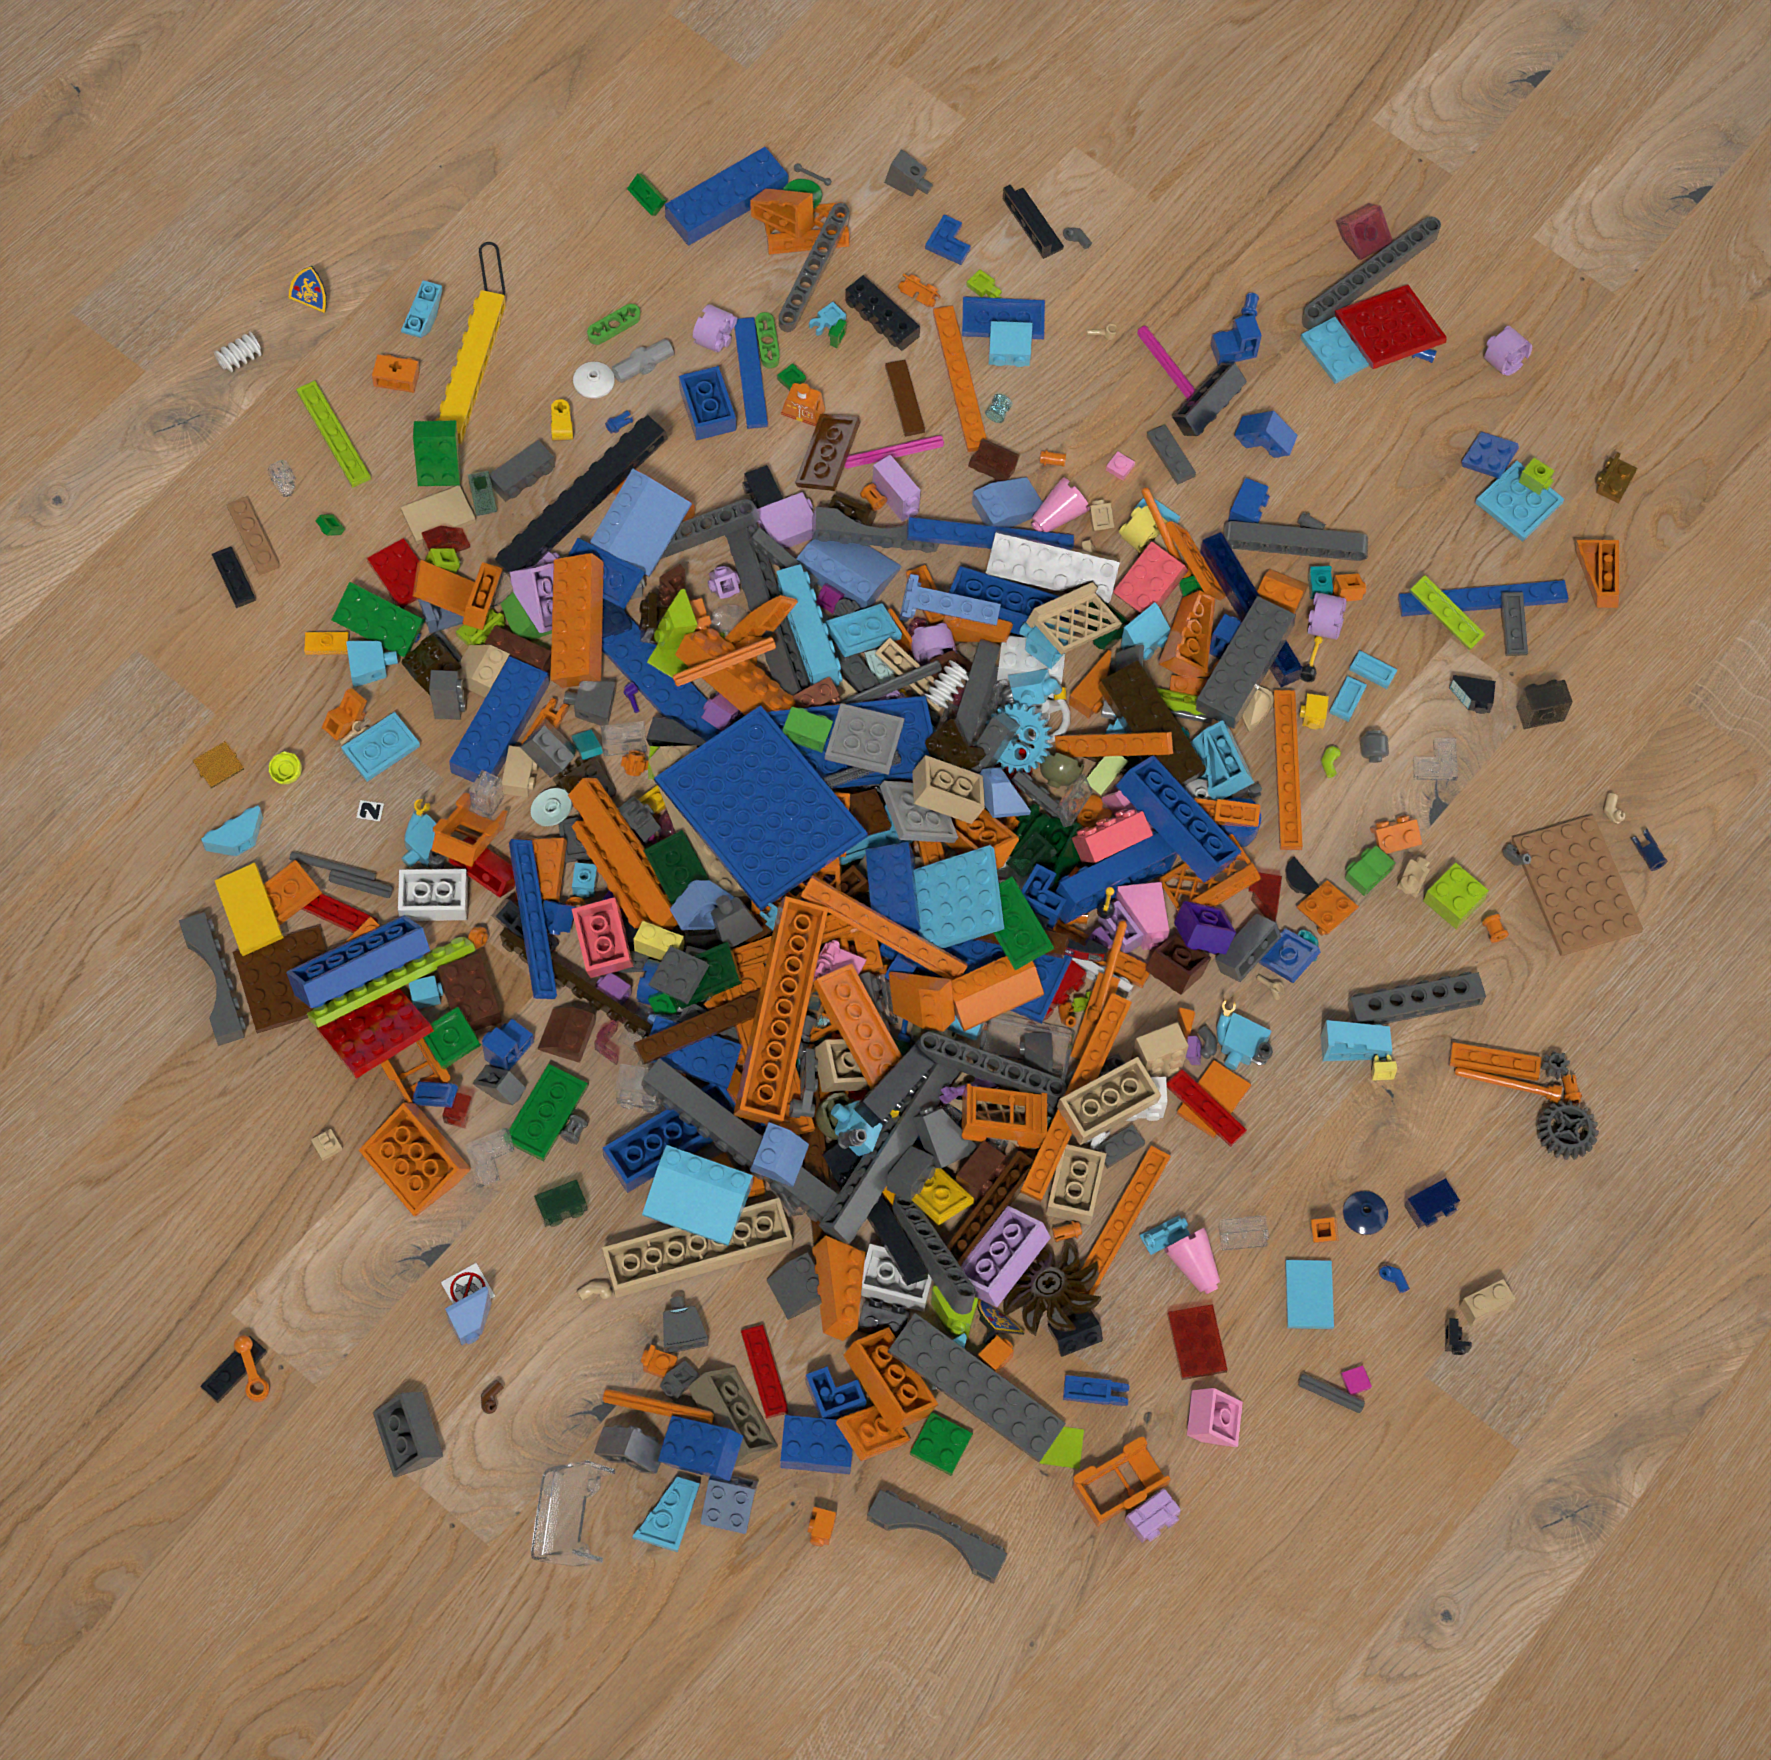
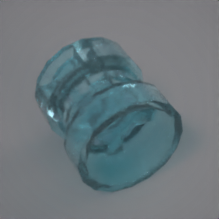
(999, 407)

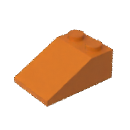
(922, 1000)

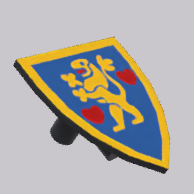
(309, 289)
(996, 1321)

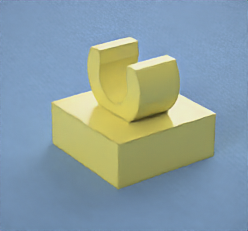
(1383, 1070)

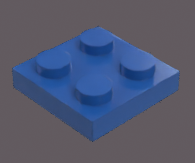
(1490, 455)
(1290, 956)

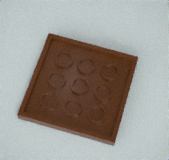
(267, 983)

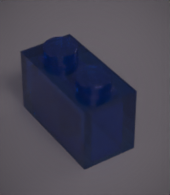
(1432, 1203)

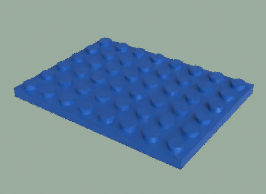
(760, 807)

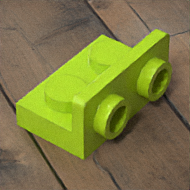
(475, 636)

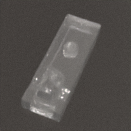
(1073, 800)

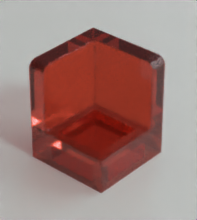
(458, 1112)

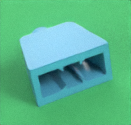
(1040, 646)
(368, 661)

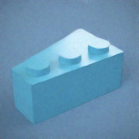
(1225, 763)
(1355, 1041)

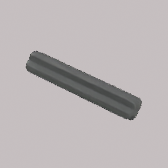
(360, 884)
(1331, 1393)

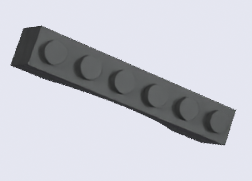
(833, 525)
(224, 1018)
(894, 1514)

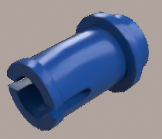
(1250, 305)
(1427, 355)
(613, 425)

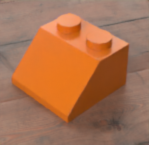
(1282, 590)

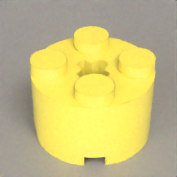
(1140, 529)

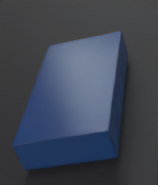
(434, 1094)

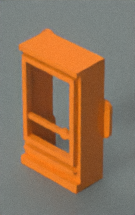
(458, 849)
(439, 1075)
(1027, 1135)
(1143, 1466)

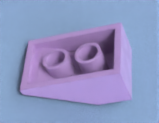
(535, 592)

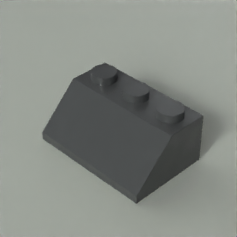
(407, 1433)

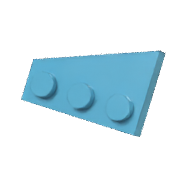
(669, 1519)

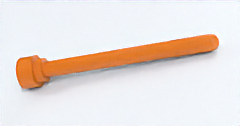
(1162, 528)
(1096, 1011)
(1552, 1092)

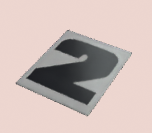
(370, 810)

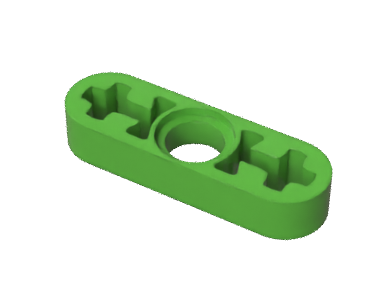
(608, 332)
(770, 332)

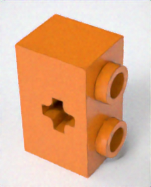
(395, 373)

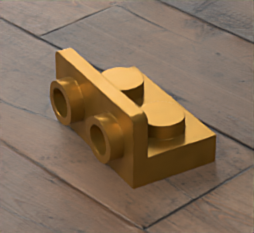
(1616, 479)

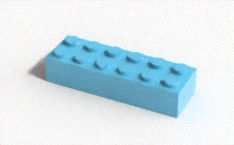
(808, 627)

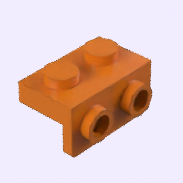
(1397, 834)

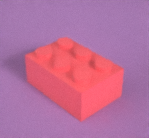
(1150, 579)
(1111, 835)
(602, 937)

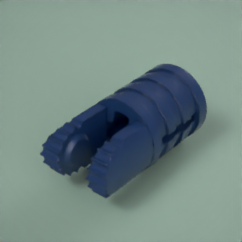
(1651, 852)

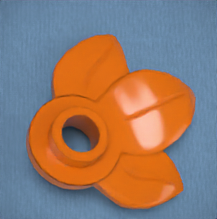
(1093, 812)

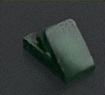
(482, 493)

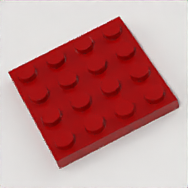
(1390, 326)
(375, 1032)

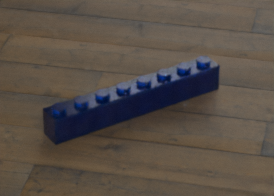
(1242, 596)

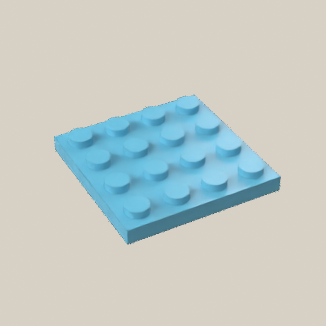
(959, 898)

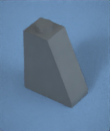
(942, 1137)

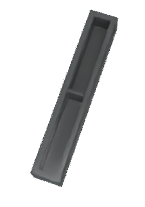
(776, 554)

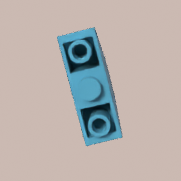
(423, 310)
(236, 834)

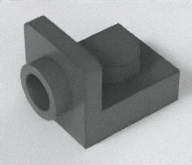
(678, 1380)

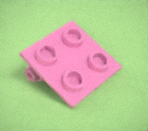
(834, 958)

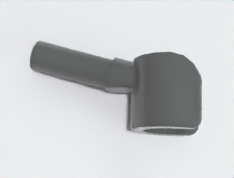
(1254, 790)

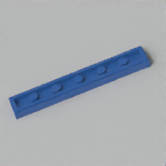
(750, 373)

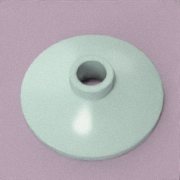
(551, 807)

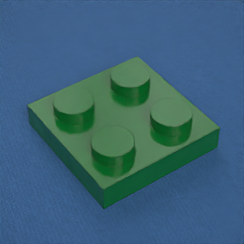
(451, 1038)
(941, 1444)

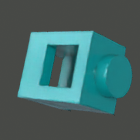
(1320, 580)

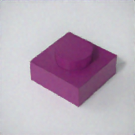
(829, 597)

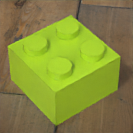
(1455, 895)

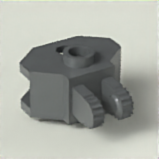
(639, 819)

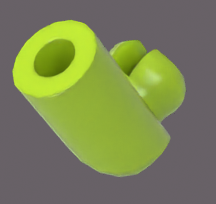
(1327, 761)

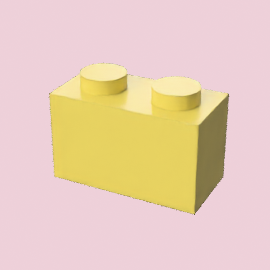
(656, 941)

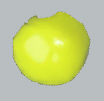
(285, 768)

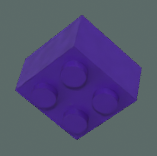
(1204, 928)

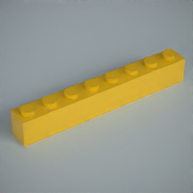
(472, 360)

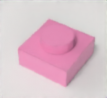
(1120, 466)

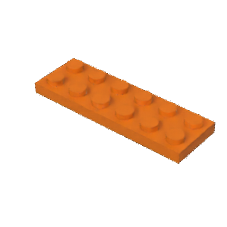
(858, 1022)

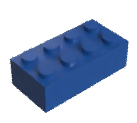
(893, 884)

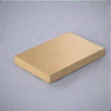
(441, 509)

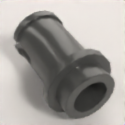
(1310, 522)

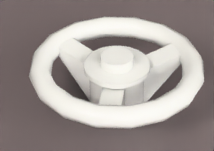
(1049, 707)

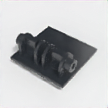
(841, 1163)

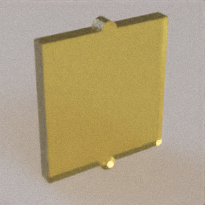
(218, 764)

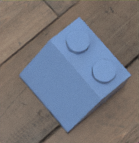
(695, 905)
(780, 1155)

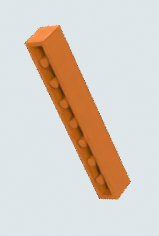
(622, 849)

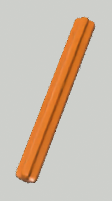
(724, 661)
(657, 1406)

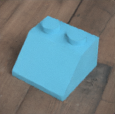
(1010, 343)
(1147, 630)

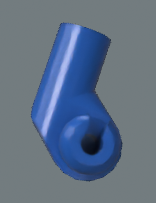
(1395, 1276)

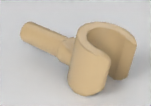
(1106, 332)
(355, 730)
(1274, 987)

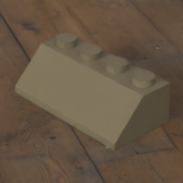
(733, 1409)

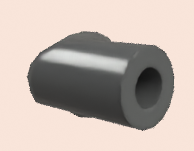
(1077, 235)
(1511, 855)
(1210, 1044)

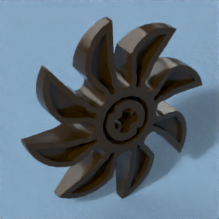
(1053, 1289)

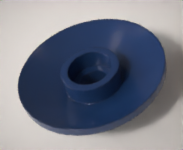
(1364, 1222)

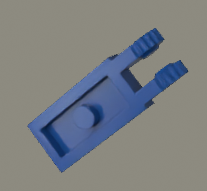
(1093, 1390)

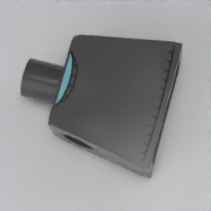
(682, 1328)

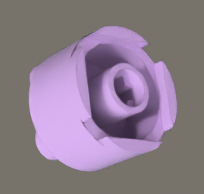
(714, 328)
(1507, 351)
(1327, 616)
(931, 643)

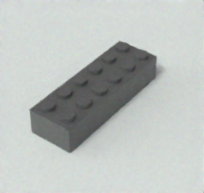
(1245, 662)

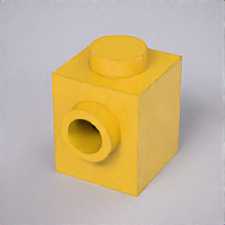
(1314, 711)

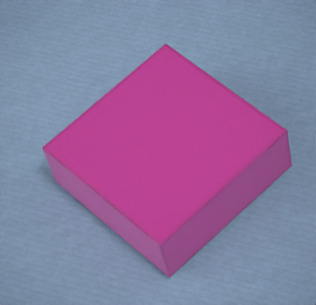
(1356, 1380)

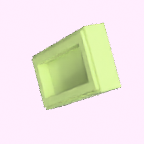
(1106, 772)

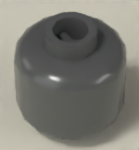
(1374, 746)

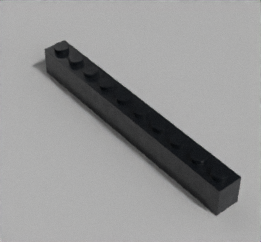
(583, 496)

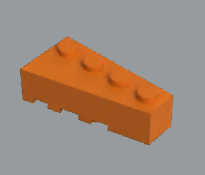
(1190, 636)
(840, 1286)

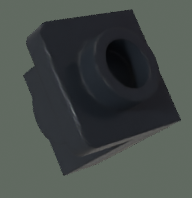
(1453, 1334)

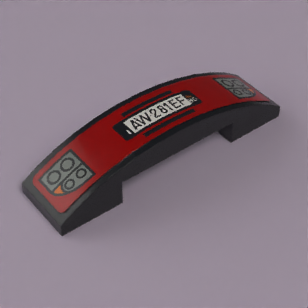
(1090, 952)

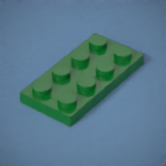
(377, 619)
(1022, 934)
(546, 1112)

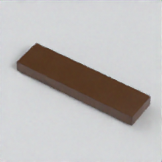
(905, 398)

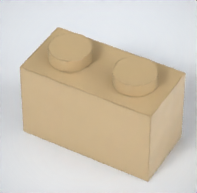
(518, 773)
(1487, 1302)

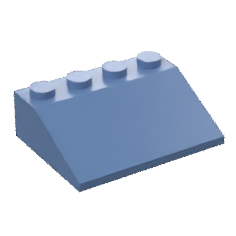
(641, 522)
(850, 568)

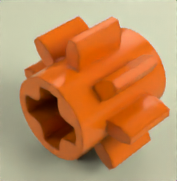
(634, 763)

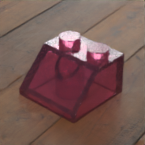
(1365, 230)

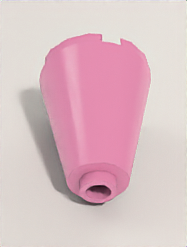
(1059, 507)
(1196, 1260)

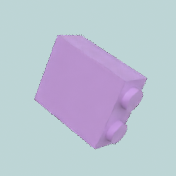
(897, 487)
(788, 520)

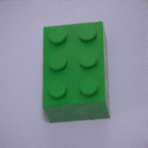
(436, 453)

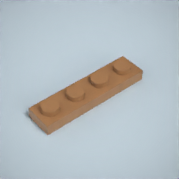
(252, 536)

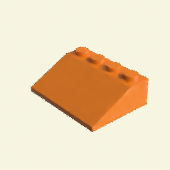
(414, 1158)

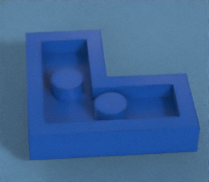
(944, 243)

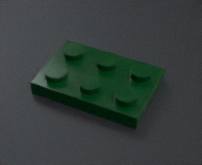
(675, 864)
(719, 976)

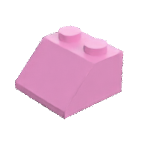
(1214, 1417)

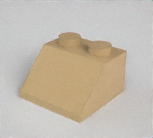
(481, 668)

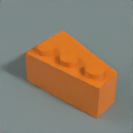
(784, 210)
(1601, 569)

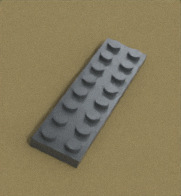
(976, 1387)

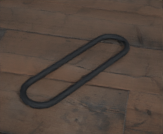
(499, 264)

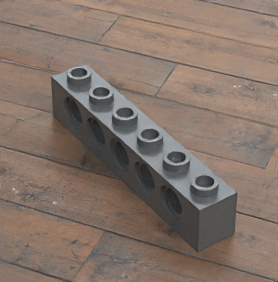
(1469, 983)

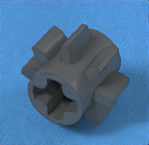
(845, 607)
(1552, 1069)

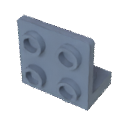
(437, 617)
(729, 1503)

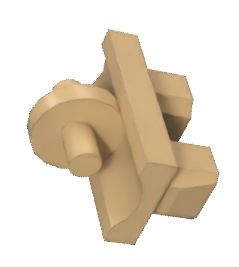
(1414, 876)

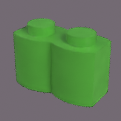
(1369, 870)

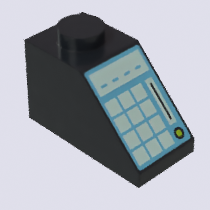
(1474, 693)

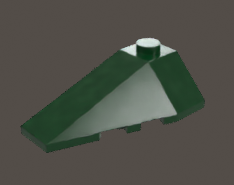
(1067, 855)

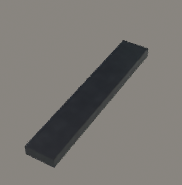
(896, 1243)

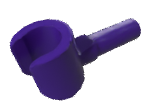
(629, 690)

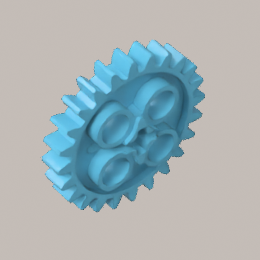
(1026, 719)

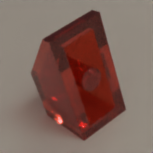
(445, 538)
(1266, 894)

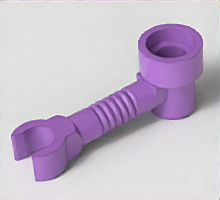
(951, 1093)

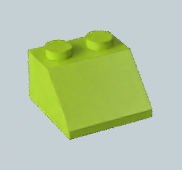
(676, 623)
(953, 1322)

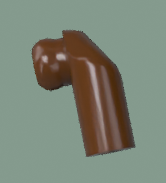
(488, 1398)

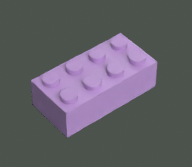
(1004, 1254)

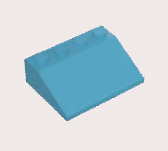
(697, 1195)

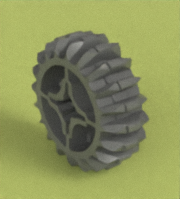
(1581, 1119)

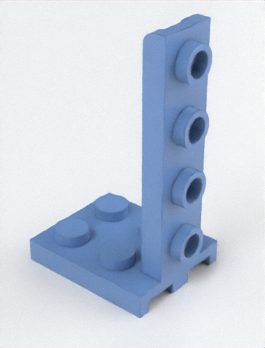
(946, 604)

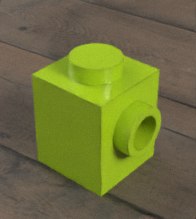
(1537, 476)

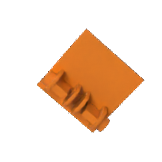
(1327, 907)

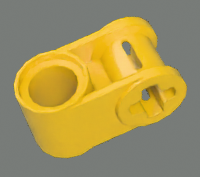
(561, 422)

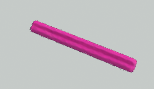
(1166, 361)
(895, 451)

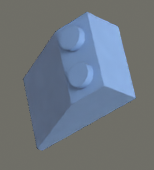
(1006, 502)

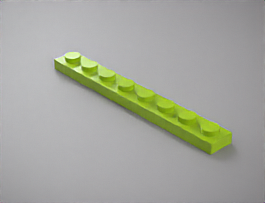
(387, 983)

